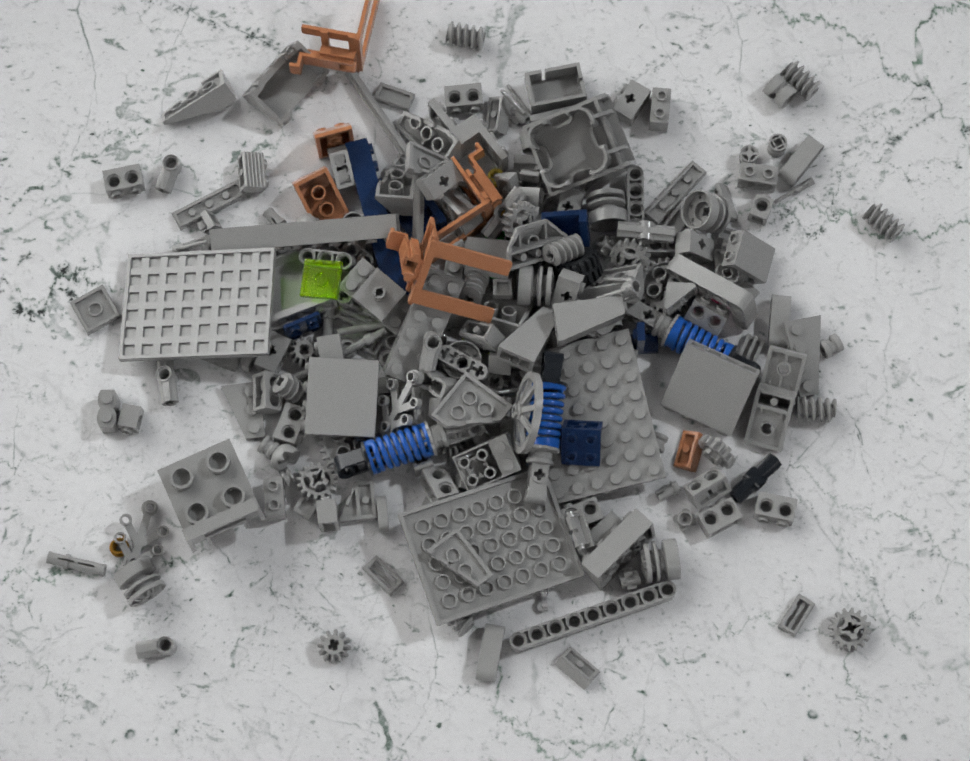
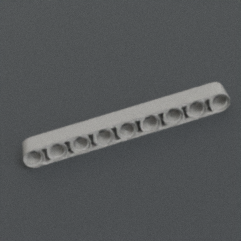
(599, 609)

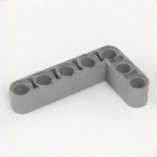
(638, 203)
(716, 287)

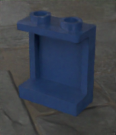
(571, 222)

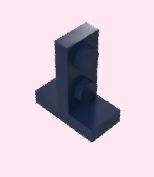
(642, 341)

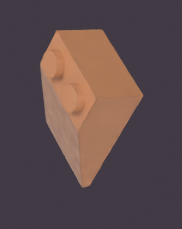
(332, 137)
(320, 195)

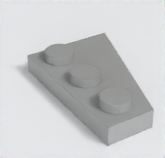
(460, 558)

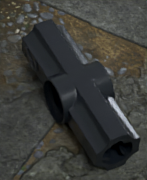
(755, 478)

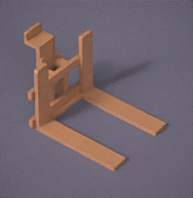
(338, 58)
(478, 188)
(416, 268)

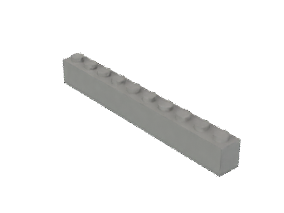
(305, 232)

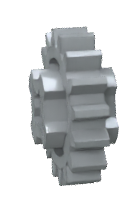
(518, 215)
(628, 251)
(716, 451)
(321, 488)
(847, 621)

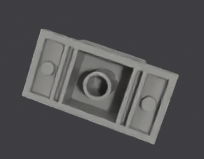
(377, 295)

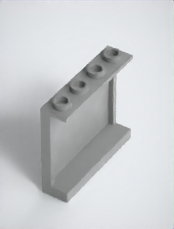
(287, 283)
(709, 387)
(341, 397)

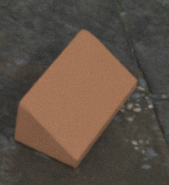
(688, 451)

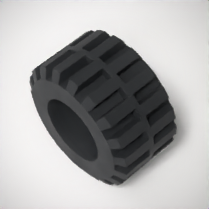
(586, 265)

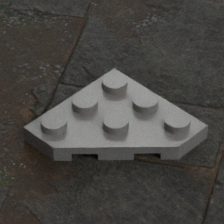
(470, 405)

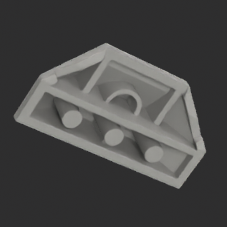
(528, 241)

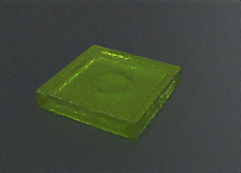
(321, 279)

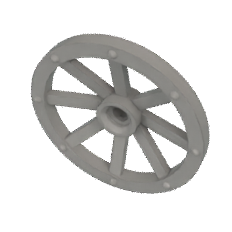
(521, 413)

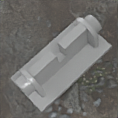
(581, 532)

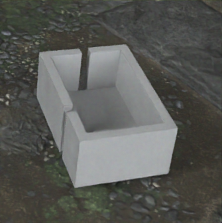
(560, 89)

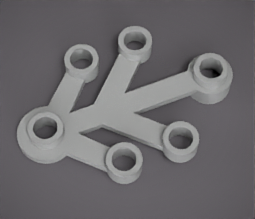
(389, 423)
(140, 540)

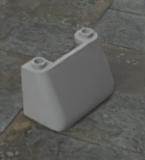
(279, 90)

